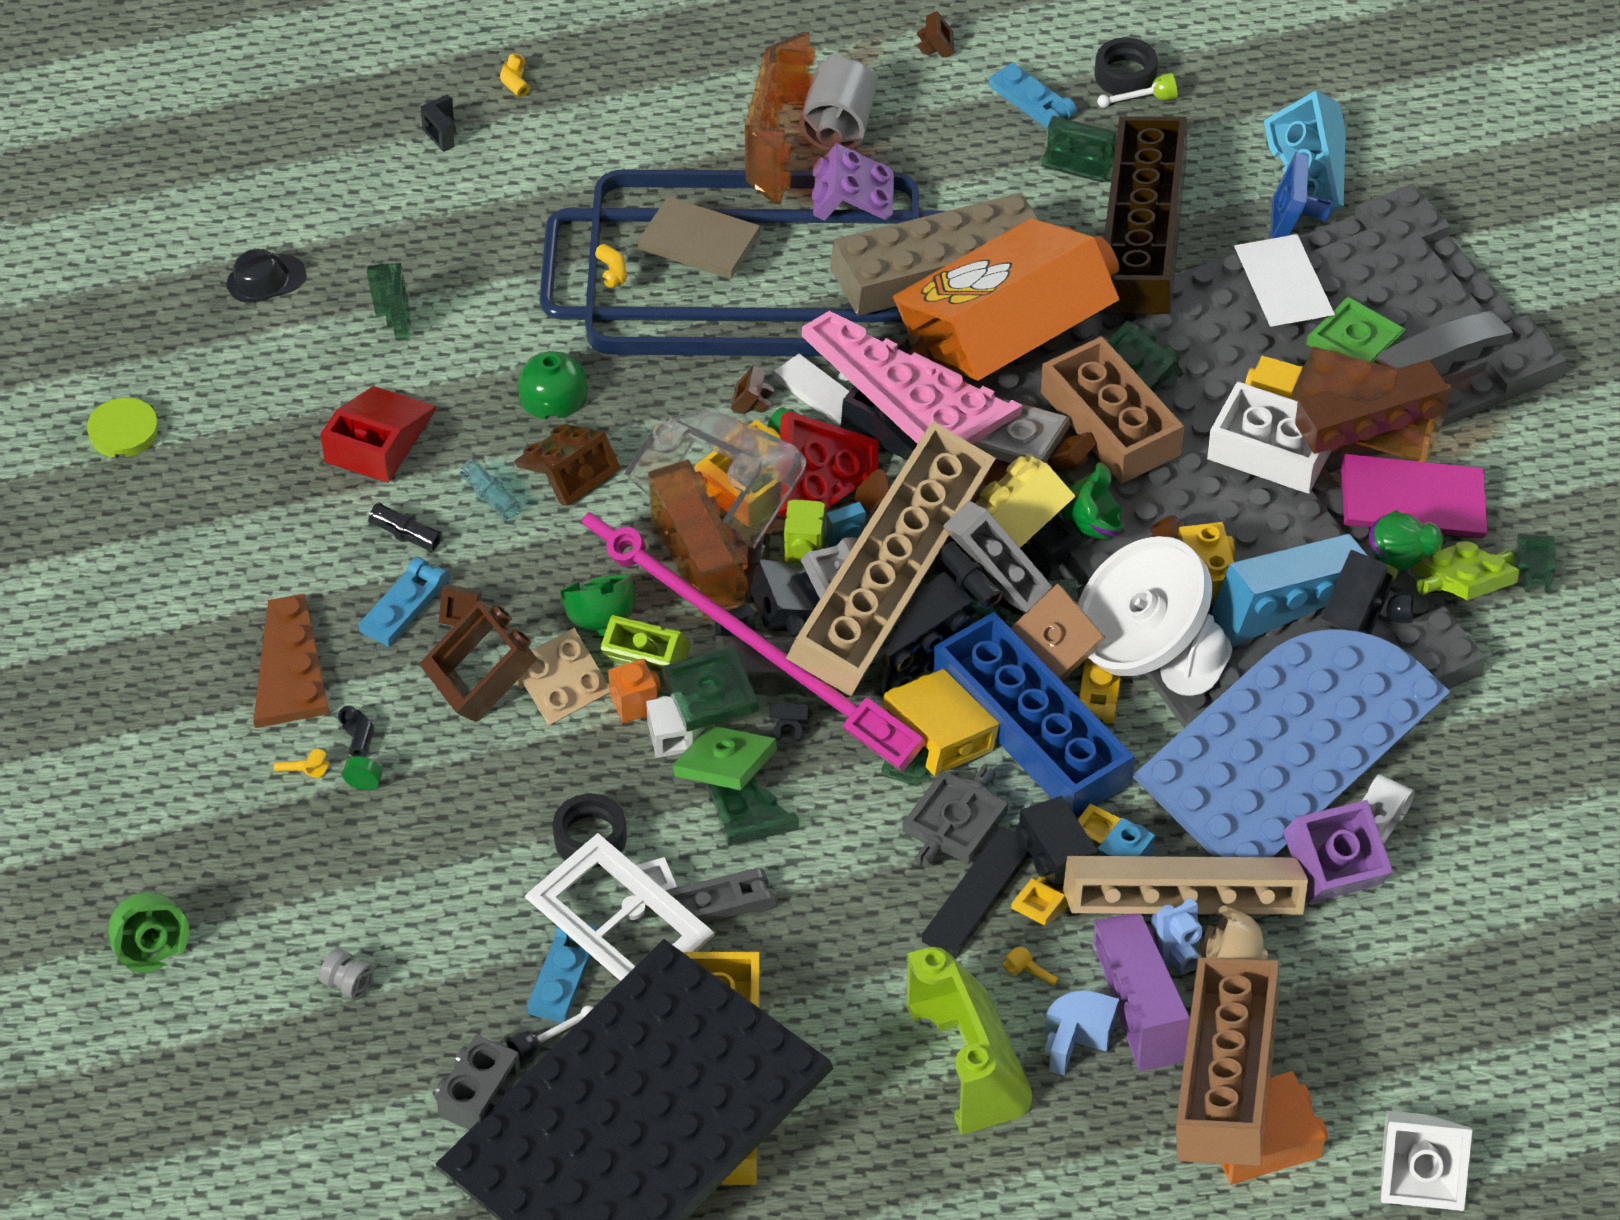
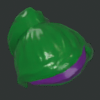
(1094, 507)
(1404, 540)

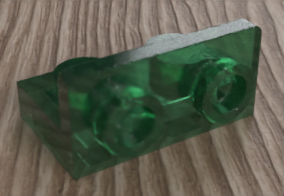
(1079, 149)
(390, 297)
(1144, 356)

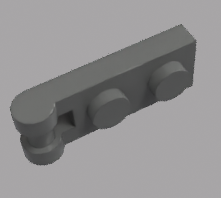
(724, 897)

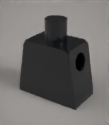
(783, 595)

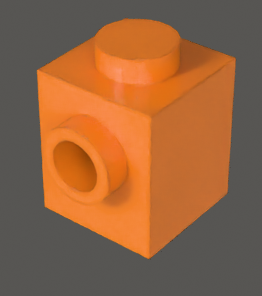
(631, 688)

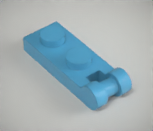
(1031, 95)
(403, 602)
(559, 979)

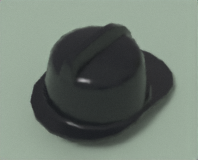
(264, 275)

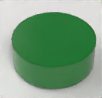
(362, 773)

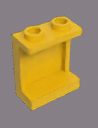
(945, 717)

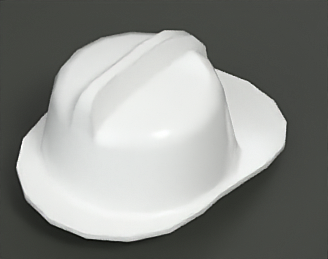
(1200, 663)

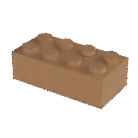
(1113, 405)

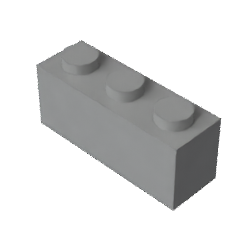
(998, 554)

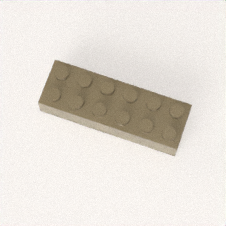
(893, 257)

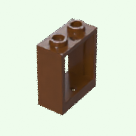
(459, 642)

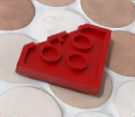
(834, 459)

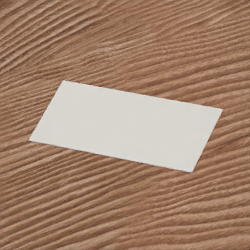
(1284, 280)

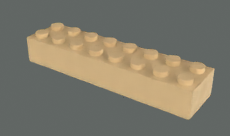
(889, 559)

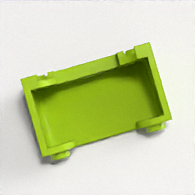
(989, 1071)

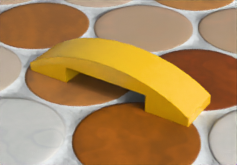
(1037, 897)

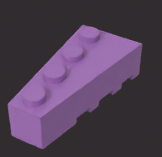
(1148, 999)

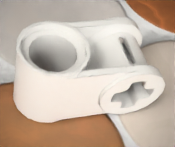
(1387, 803)

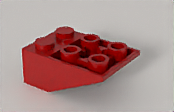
(374, 432)

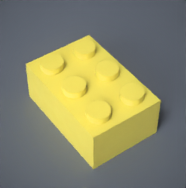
(1025, 498)

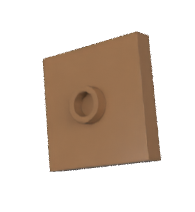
(1059, 632)

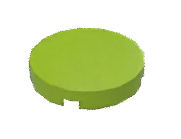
(122, 427)

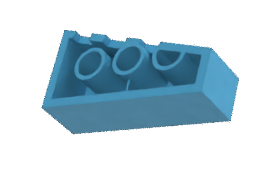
(1279, 587)

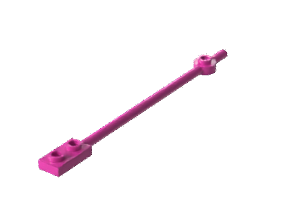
(865, 722)

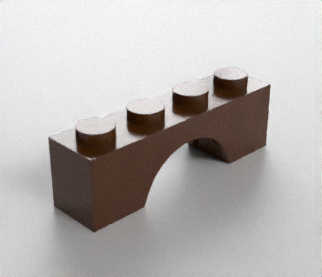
(1334, 421)

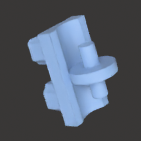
(1178, 935)

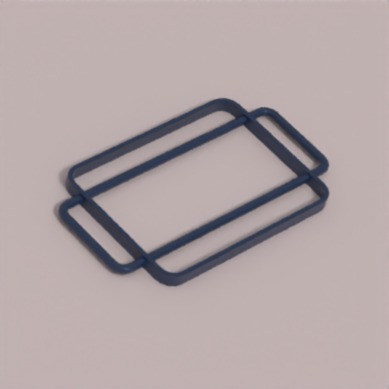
(700, 345)

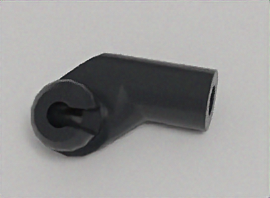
(359, 728)

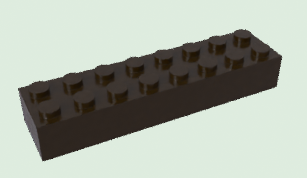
(1146, 211)

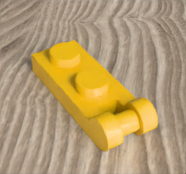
(1101, 688)

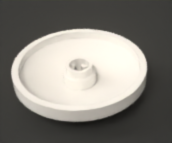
(1147, 604)

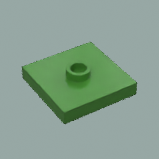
(1356, 332)
(724, 757)

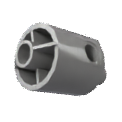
(838, 103)

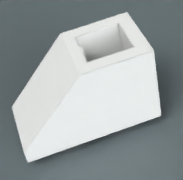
(667, 728)

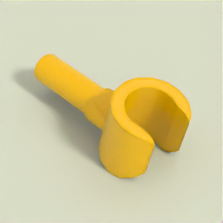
(313, 766)
(1021, 959)

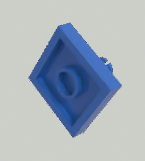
(1292, 199)

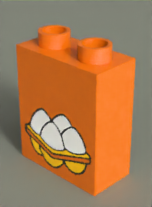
(1009, 296)

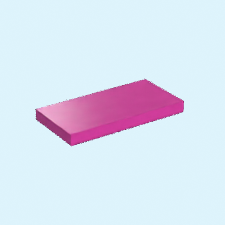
(1428, 491)

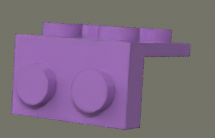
(852, 179)

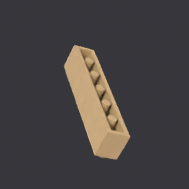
(1152, 882)

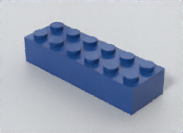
(1038, 715)

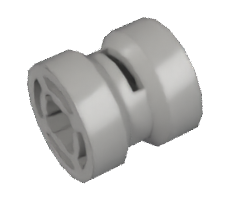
(347, 974)

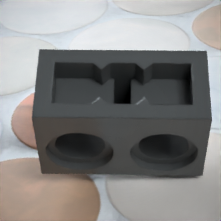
(482, 1086)

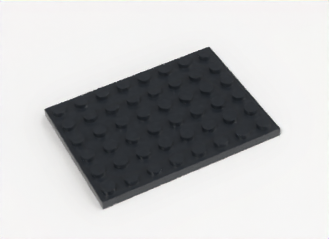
(638, 1103)

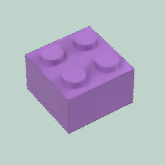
(1338, 851)

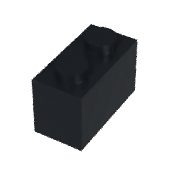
(1051, 835)

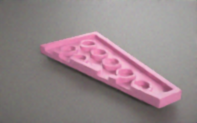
(908, 386)

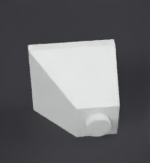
(1424, 1161)

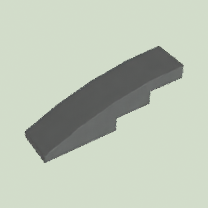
(1448, 342)

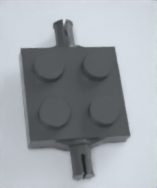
(955, 816)

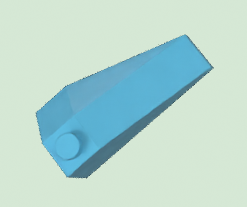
(1318, 130)

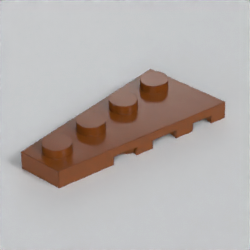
(289, 667)

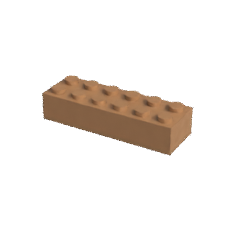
(1228, 1062)

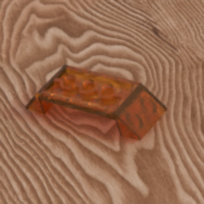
(781, 80)

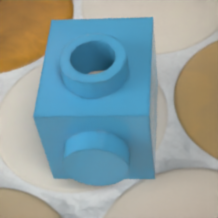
(1128, 840)

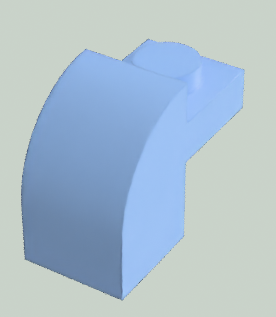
(1078, 1019)

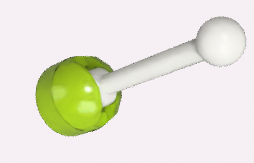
(1163, 88)

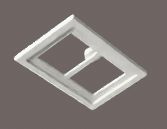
(647, 891)

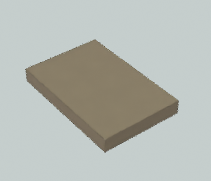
(699, 237)

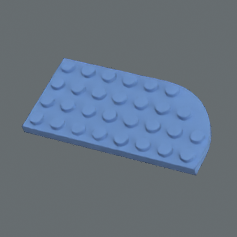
(1289, 739)

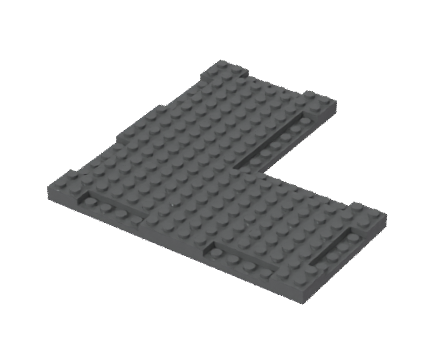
(1387, 258)

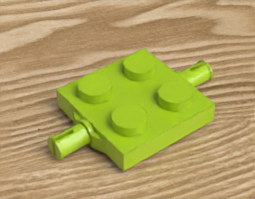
(1466, 571)

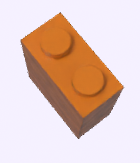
(1291, 1131)

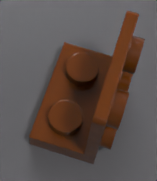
(572, 460)

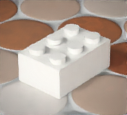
(1261, 438)

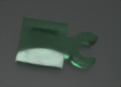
(1537, 558)

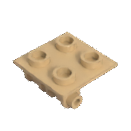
(563, 677)

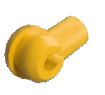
(512, 75)
(615, 260)

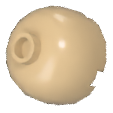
(1233, 937)

